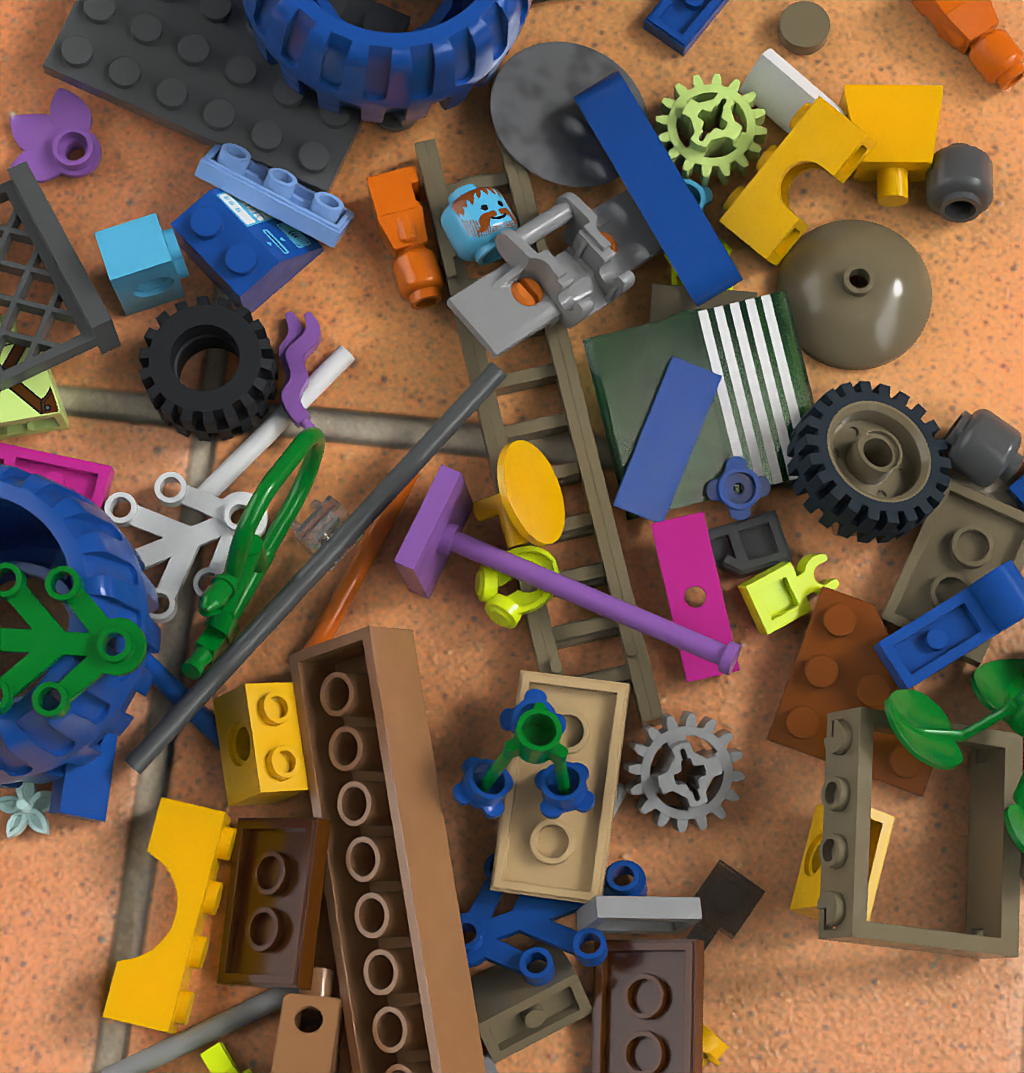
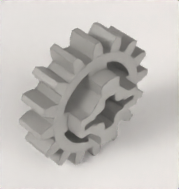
(706, 766)

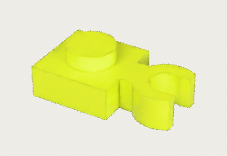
(781, 592)

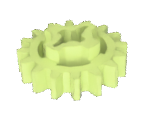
(723, 148)

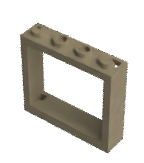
(845, 843)

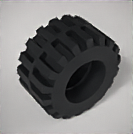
(201, 329)

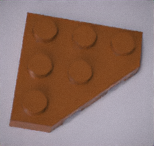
(842, 672)

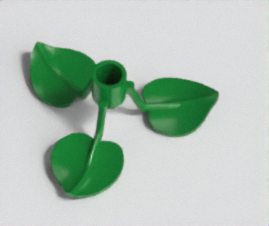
(928, 732)

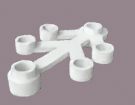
(180, 541)

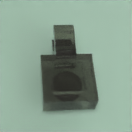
(725, 903)

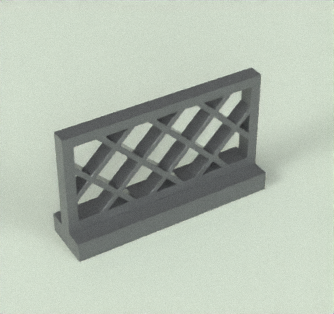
(62, 270)

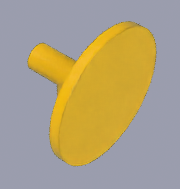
(528, 500)

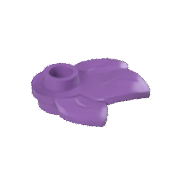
(52, 137)

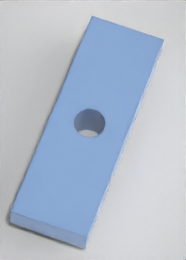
(275, 193)

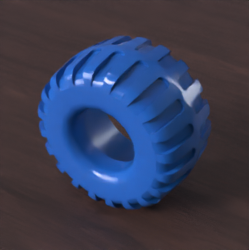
(386, 69)
(50, 528)

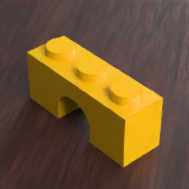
(818, 141)

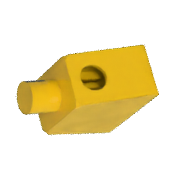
(905, 129)

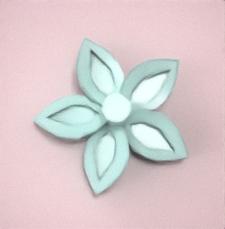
(26, 809)

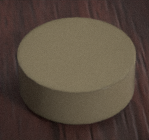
(803, 27)

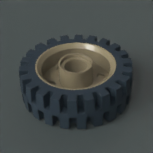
(868, 462)

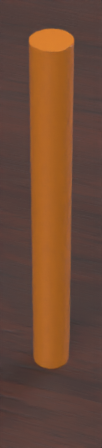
(357, 570)

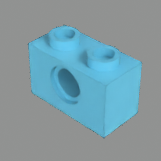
(143, 263)

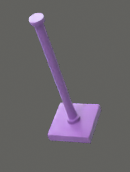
(439, 533)

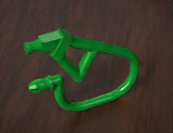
(249, 554)

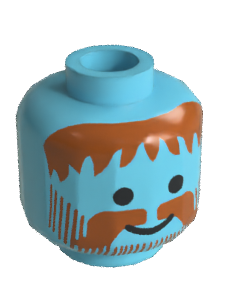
(474, 222)

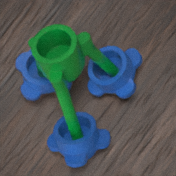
(535, 740)

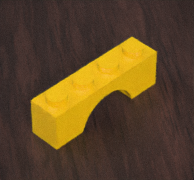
(154, 986)

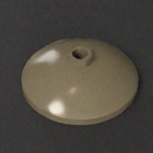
(851, 324)

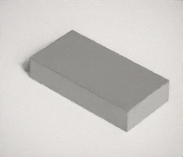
(639, 914)

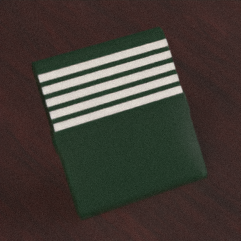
(754, 407)

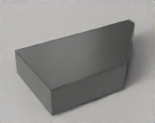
(749, 545)

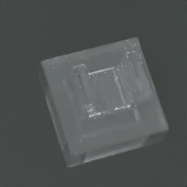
(321, 525)

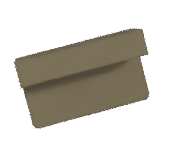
(519, 1014)

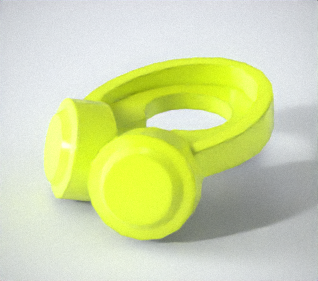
(509, 609)

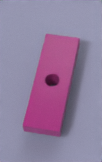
(686, 563)

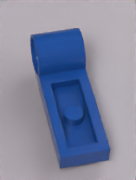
(954, 627)

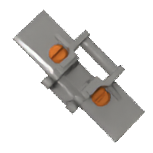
(562, 289)

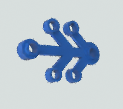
(536, 919)

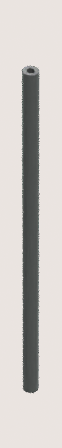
(315, 569)

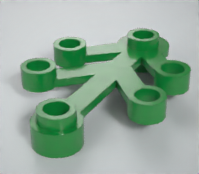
(49, 642)

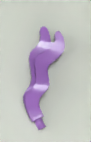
(293, 354)

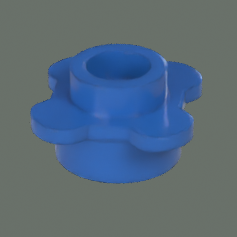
(753, 488)

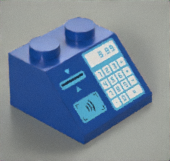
(242, 247)

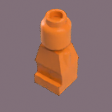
(972, 28)
(403, 232)

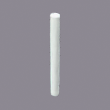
(275, 425)

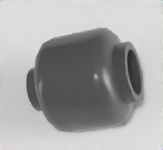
(959, 183)
(983, 448)

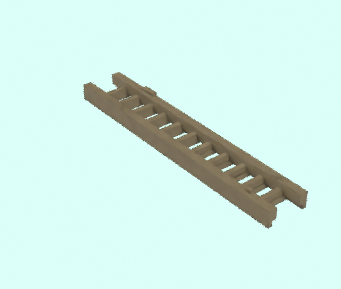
(575, 420)

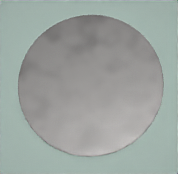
(540, 118)

